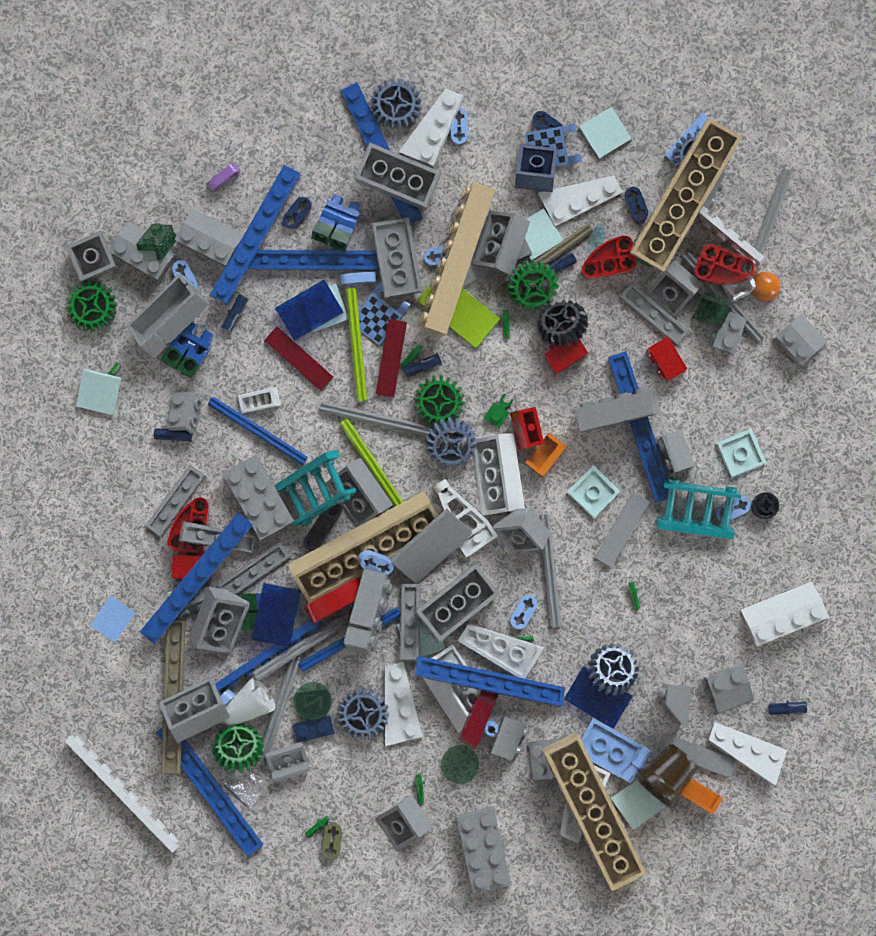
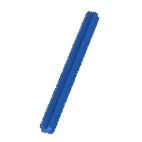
(257, 430)
(339, 645)

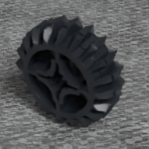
(560, 318)

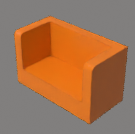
(545, 455)
(702, 796)

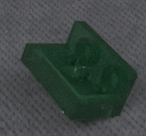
(158, 239)
(711, 310)

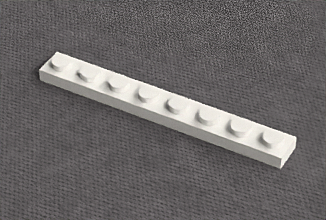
(117, 787)

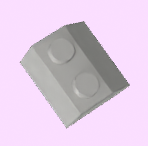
(91, 257)
(674, 288)
(800, 340)
(522, 531)
(729, 688)
(508, 738)
(404, 822)

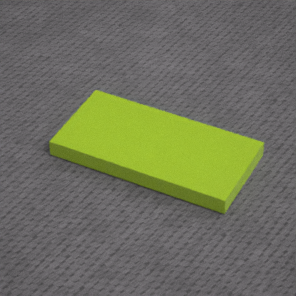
(470, 317)

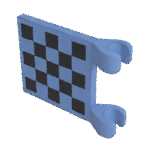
(554, 139)
(375, 315)

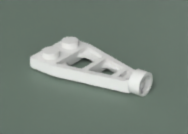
(481, 534)

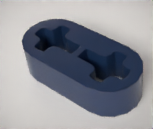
(548, 119)
(640, 203)
(300, 215)

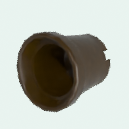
(667, 775)

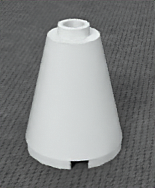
(249, 703)

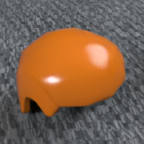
(766, 287)

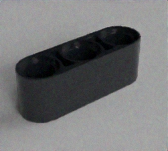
(321, 536)

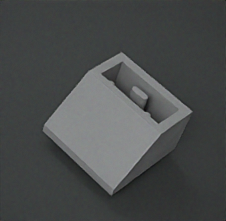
(675, 452)

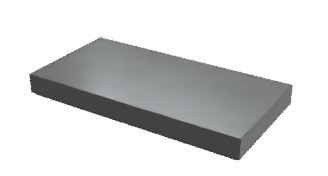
(396, 258)
(431, 546)

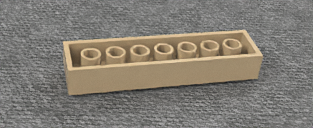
(685, 194)
(456, 260)
(338, 559)
(593, 811)

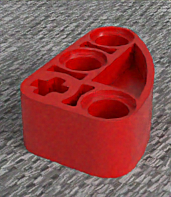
(610, 253)
(720, 273)
(190, 515)
(332, 601)

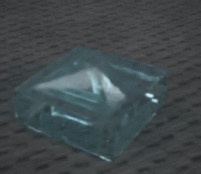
(598, 234)

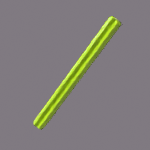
(356, 344)
(370, 462)

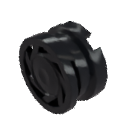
(765, 505)

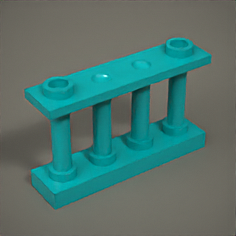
(301, 477)
(705, 527)

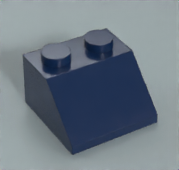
(536, 168)

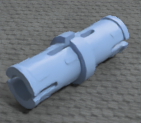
(493, 733)
(636, 763)

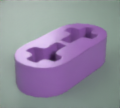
(223, 177)

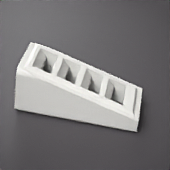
(274, 396)

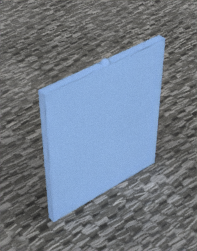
(112, 619)

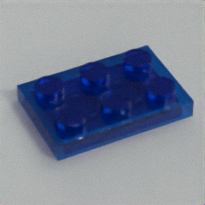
(309, 310)
(276, 615)
(601, 706)

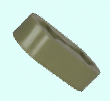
(327, 840)

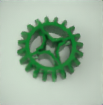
(524, 298)
(86, 312)
(440, 384)
(227, 742)

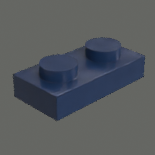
(313, 729)

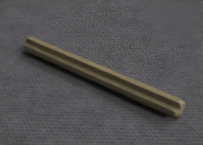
(554, 253)

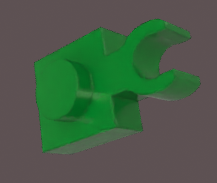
(497, 414)

